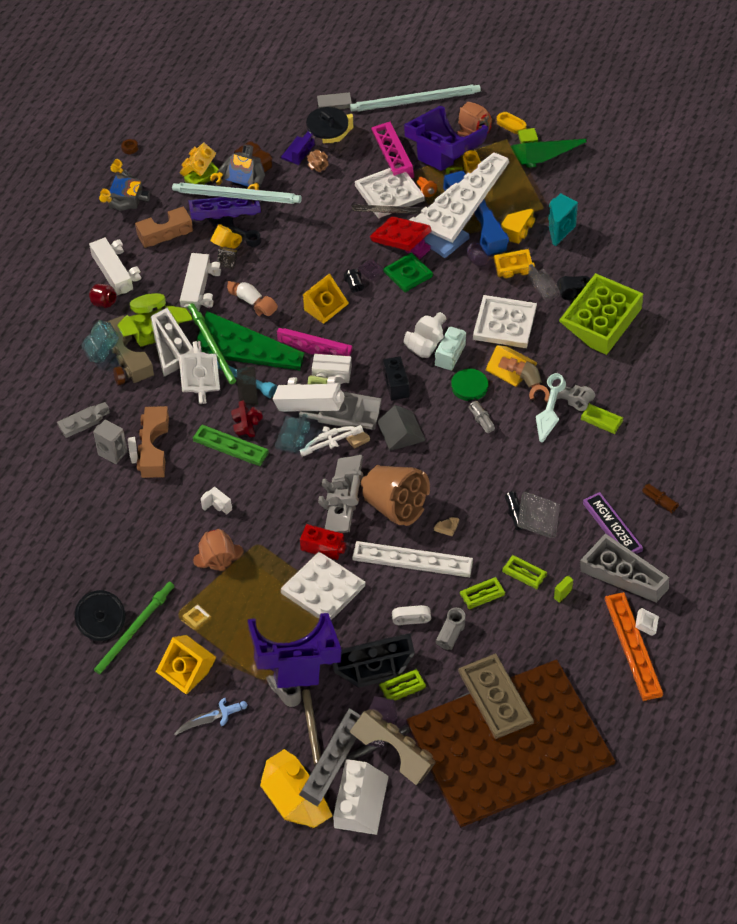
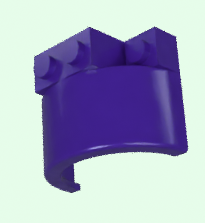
(438, 141)
(300, 660)

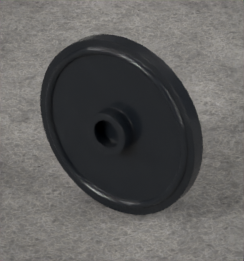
(327, 122)
(99, 615)

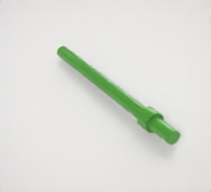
(199, 320)
(158, 599)

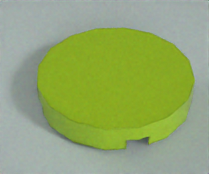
(147, 302)

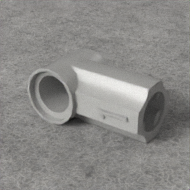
(451, 629)

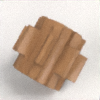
(317, 160)

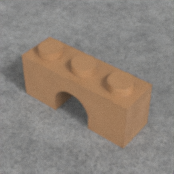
(153, 233)

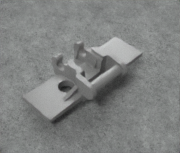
(346, 478)

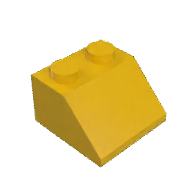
(185, 663)

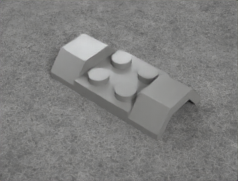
(354, 411)

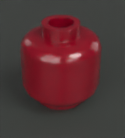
(102, 295)

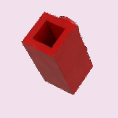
(322, 540)

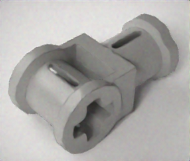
(576, 396)

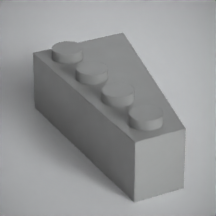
(624, 569)

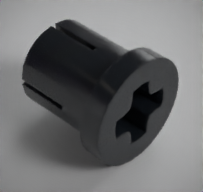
(353, 278)

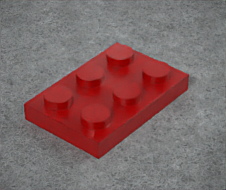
(400, 233)

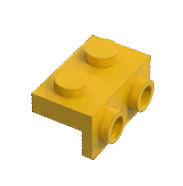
(198, 160)
(513, 263)

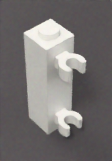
(111, 266)
(196, 280)
(309, 397)

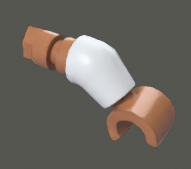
(253, 297)

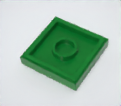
(408, 272)

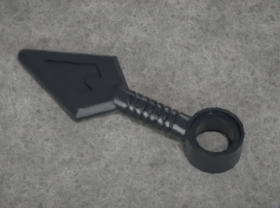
(228, 222)

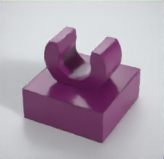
(420, 249)

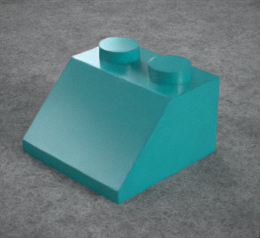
(562, 217)

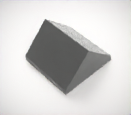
(400, 428)

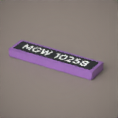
(611, 522)

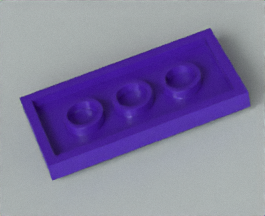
(222, 206)

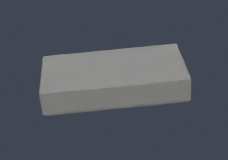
(338, 101)

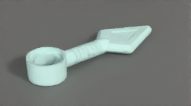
(548, 419)

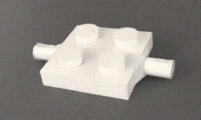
(199, 372)

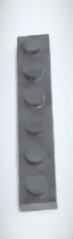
(330, 760)

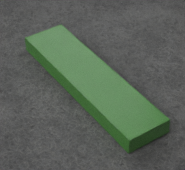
(230, 445)

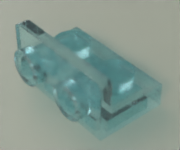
(292, 433)

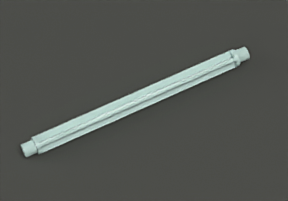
(417, 97)
(238, 193)

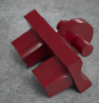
(247, 417)

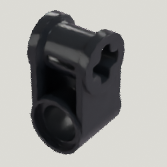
(571, 286)

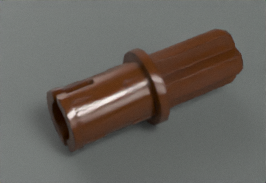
(660, 498)

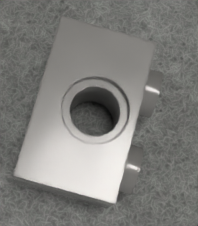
(110, 441)

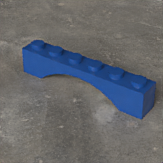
(493, 237)

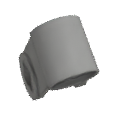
(284, 693)

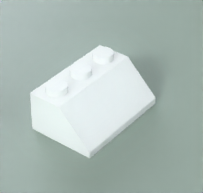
(360, 797)

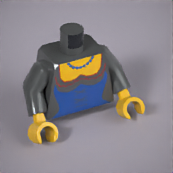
(241, 169)
(125, 190)

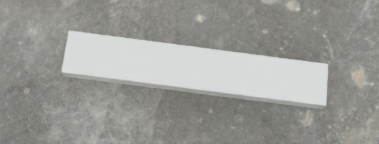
(412, 559)

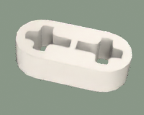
(411, 615)

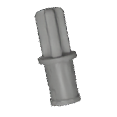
(481, 416)

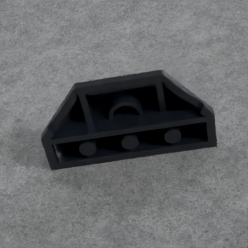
(375, 660)

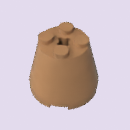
(396, 492)

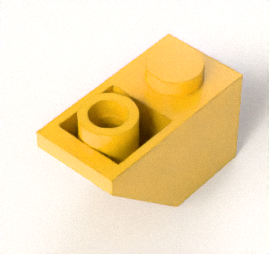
(517, 224)

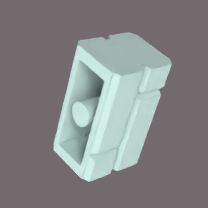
(450, 348)

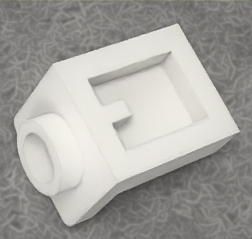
(217, 499)

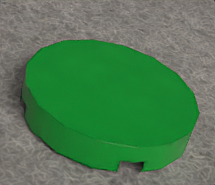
(469, 384)

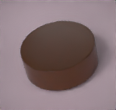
(129, 146)
(119, 375)

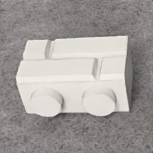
(332, 365)

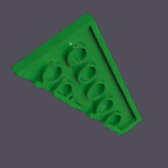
(248, 346)

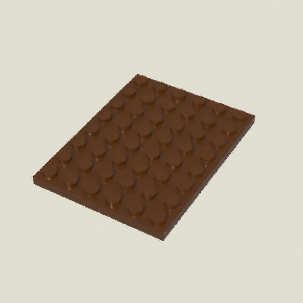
(494, 774)

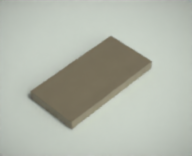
(495, 696)

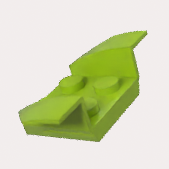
(141, 324)

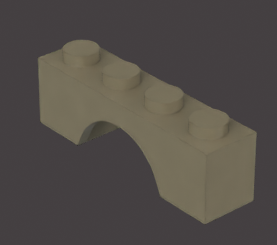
(136, 364)
(414, 761)

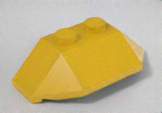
(283, 782)

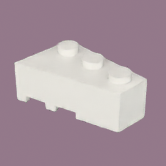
(169, 341)

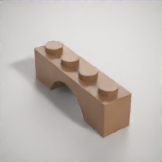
(152, 460)

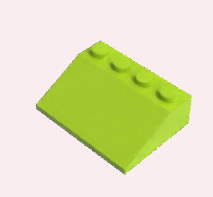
(602, 312)

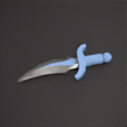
(212, 715)

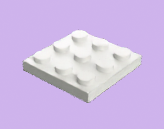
(389, 190)
(504, 321)
(322, 586)

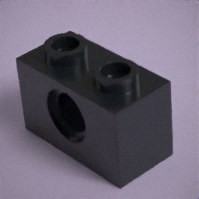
(396, 378)

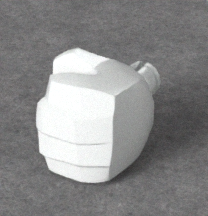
(426, 335)

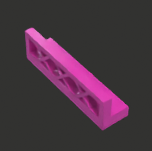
(396, 146)
(312, 344)

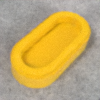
(511, 122)

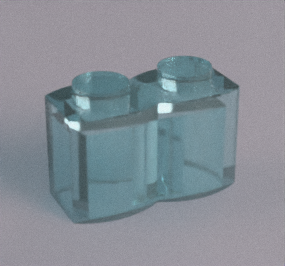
(100, 341)

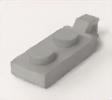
(83, 419)

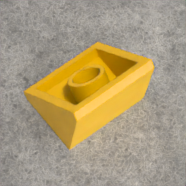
(324, 299)
(504, 351)

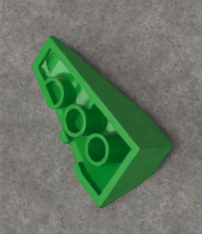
(542, 151)

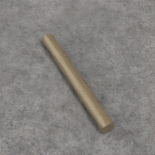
(311, 726)

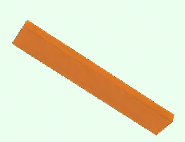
(633, 646)

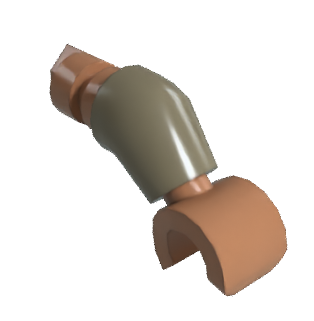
(528, 372)

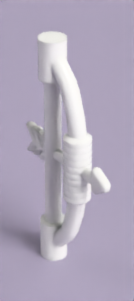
(328, 435)

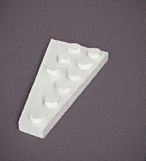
(459, 202)

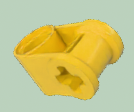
(471, 161)
(226, 238)

